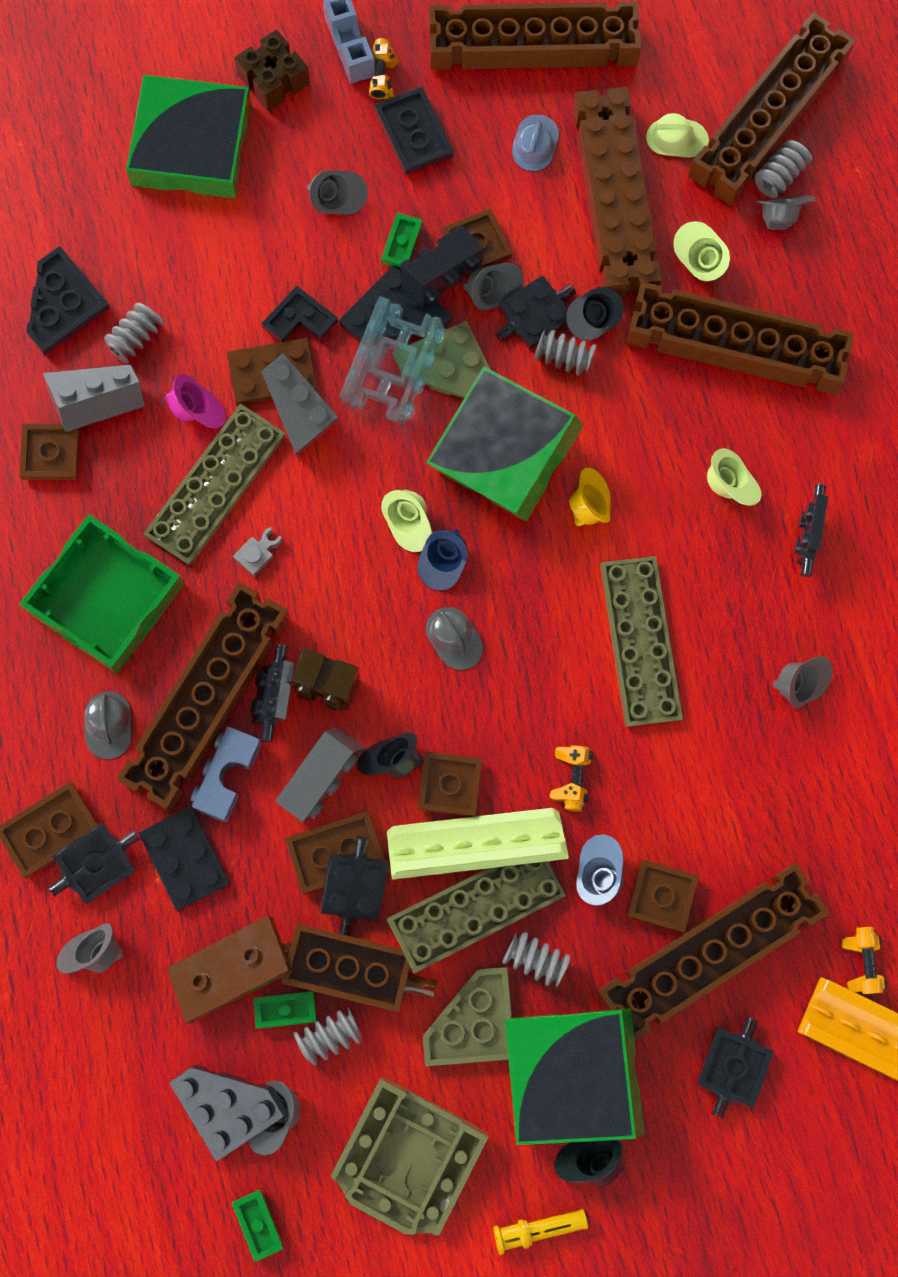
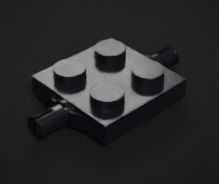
(533, 310)
(812, 527)
(272, 693)
(94, 863)
(353, 886)
(734, 1067)

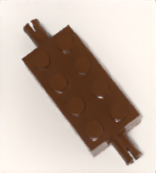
(351, 969)

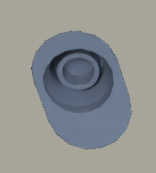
(535, 142)
(600, 870)

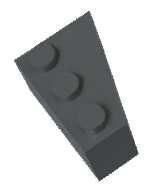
(93, 394)
(298, 404)
(320, 774)

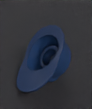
(442, 559)

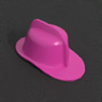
(193, 402)

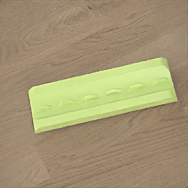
(476, 843)

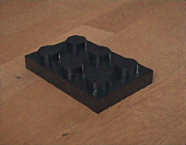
(413, 130)
(184, 858)

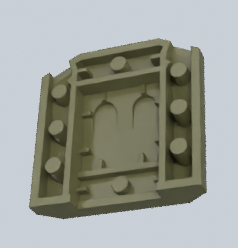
(407, 1160)

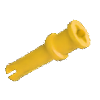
(525, 1233)

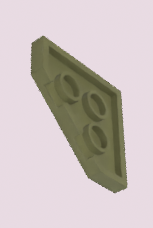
(455, 363)
(472, 1023)

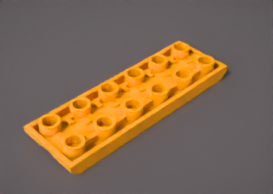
(853, 1027)

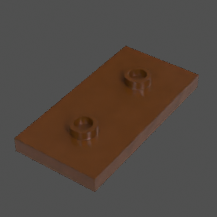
(229, 969)

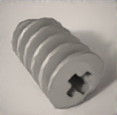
(782, 168)
(132, 330)
(564, 352)
(537, 959)
(328, 1037)

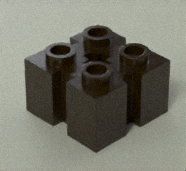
(272, 70)
(326, 680)

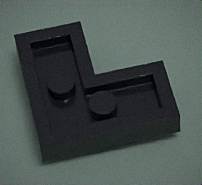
(296, 310)

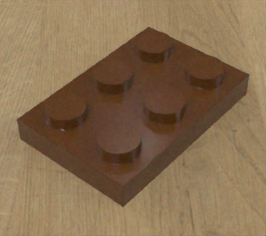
(248, 363)
(45, 829)
(312, 848)

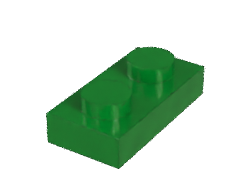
(401, 240)
(284, 1010)
(257, 1225)

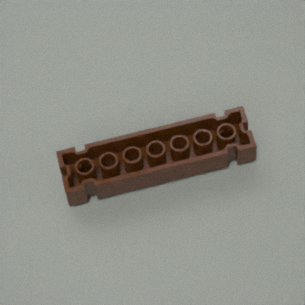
(534, 35)
(771, 108)
(615, 190)
(740, 338)
(204, 697)
(715, 950)

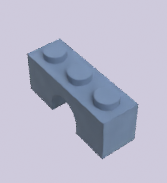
(352, 49)
(233, 750)

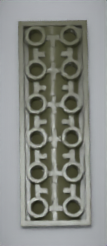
(214, 485)
(640, 641)
(472, 911)

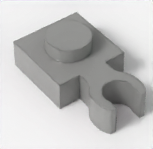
(255, 555)

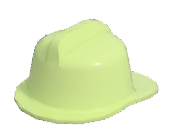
(676, 136)
(701, 251)
(732, 479)
(407, 518)

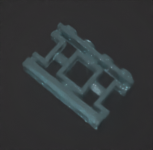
(372, 351)

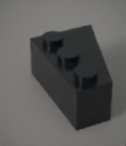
(441, 267)

